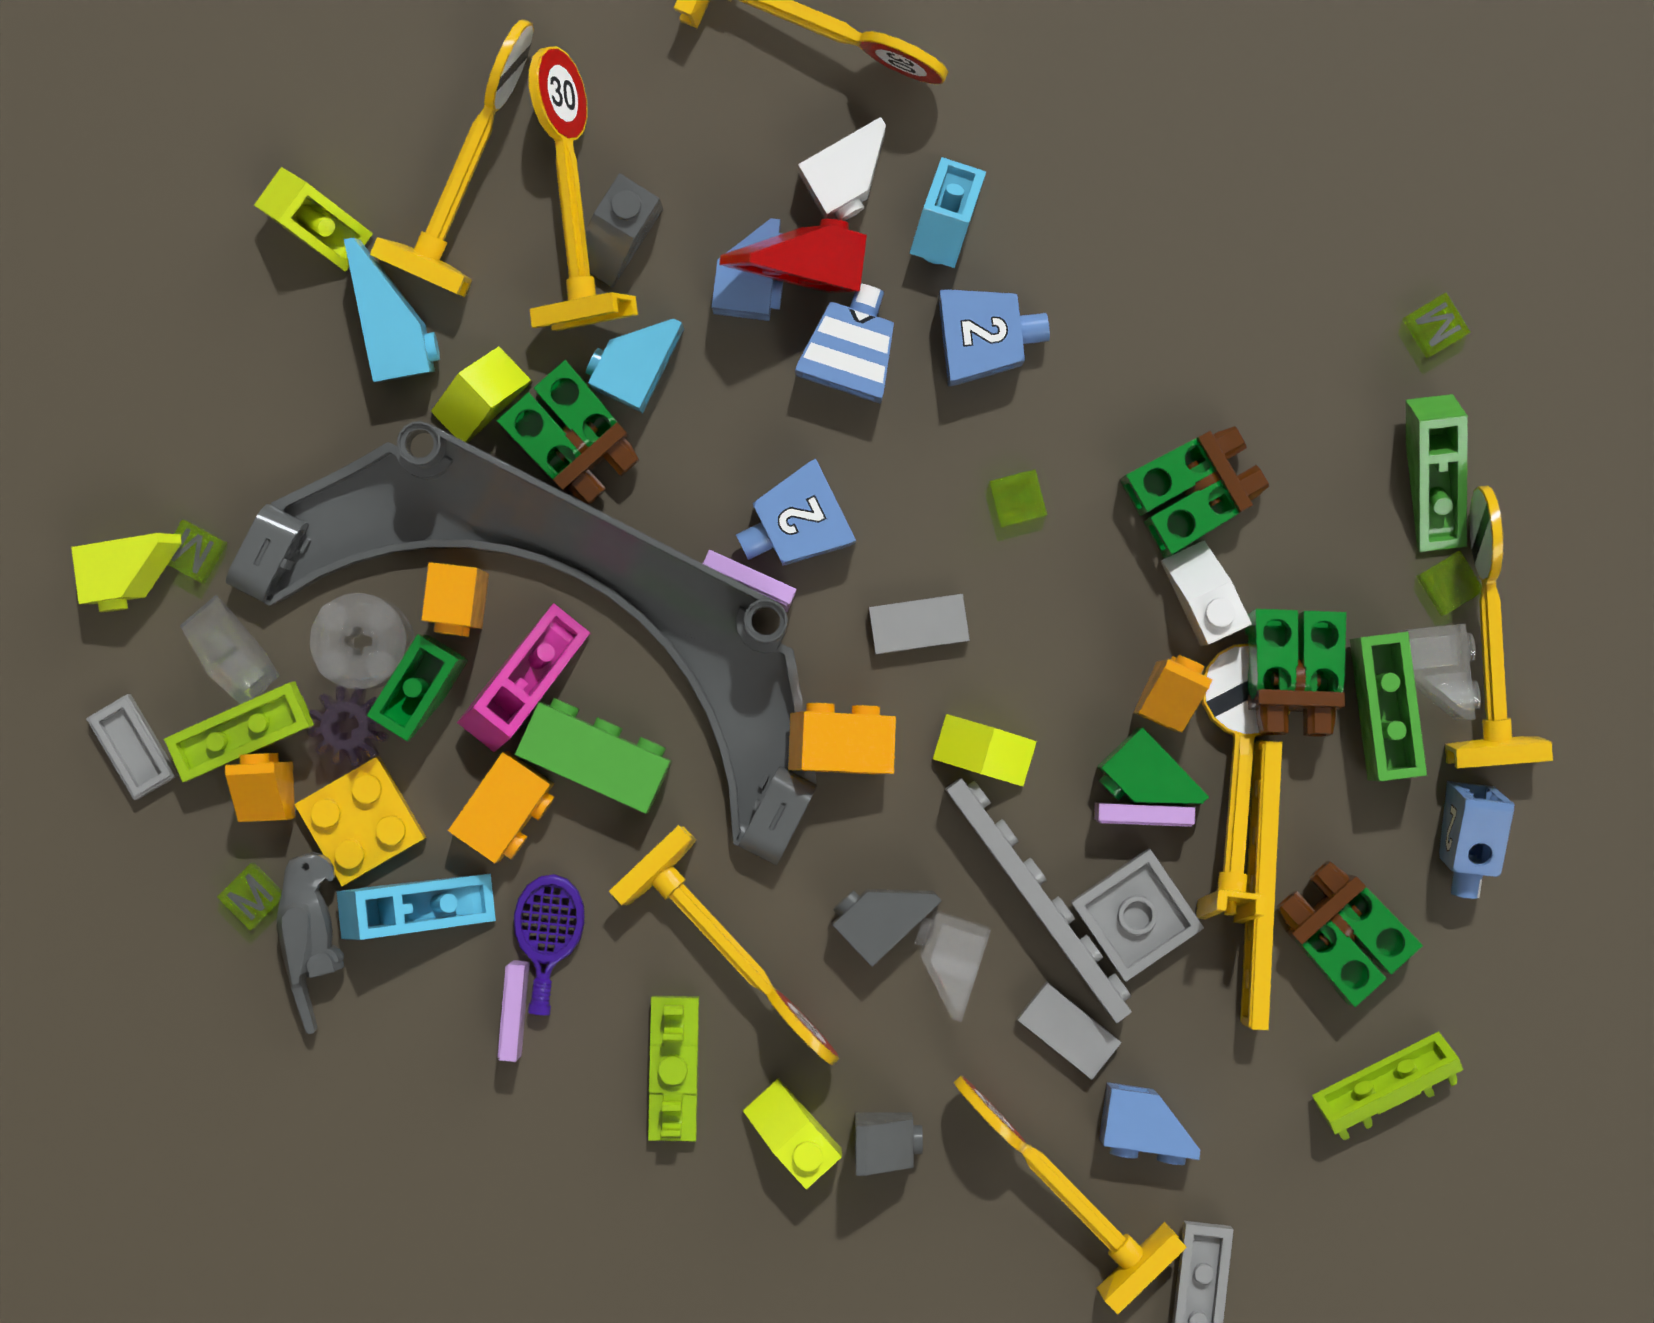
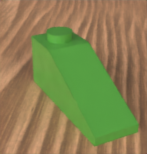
(1438, 470)

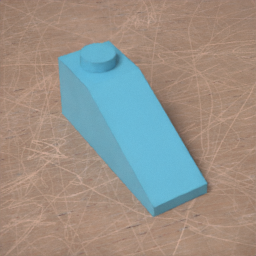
(390, 326)
(415, 906)

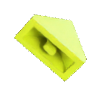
(480, 394)
(984, 750)

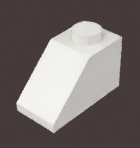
(843, 172)
(1205, 593)

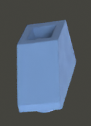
(745, 293)
(1141, 1121)

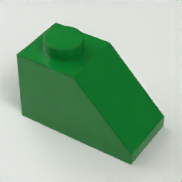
(417, 686)
(1147, 773)

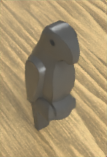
(306, 929)

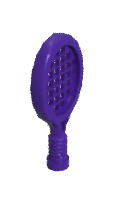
(542, 984)

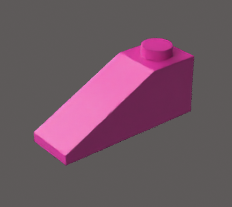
(523, 678)

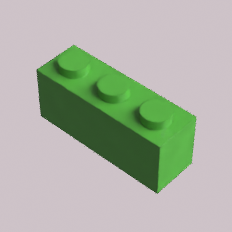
(1388, 707)
(594, 755)

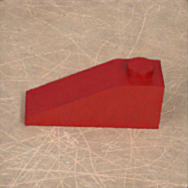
(812, 257)

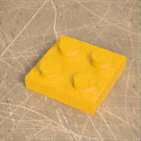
(360, 820)

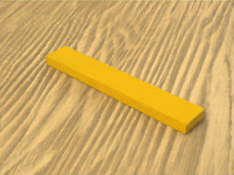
(1262, 881)

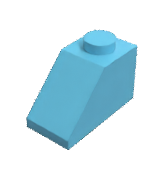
(947, 212)
(634, 363)

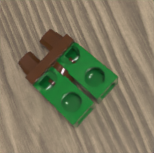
(580, 444)
(1208, 482)
(1296, 668)
(1336, 921)

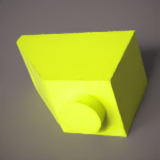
(310, 216)
(121, 568)
(793, 1133)

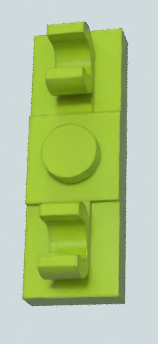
(239, 731)
(673, 1068)
(1388, 1084)

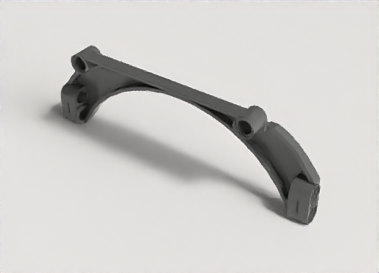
(481, 503)

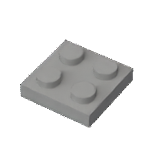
(1137, 914)

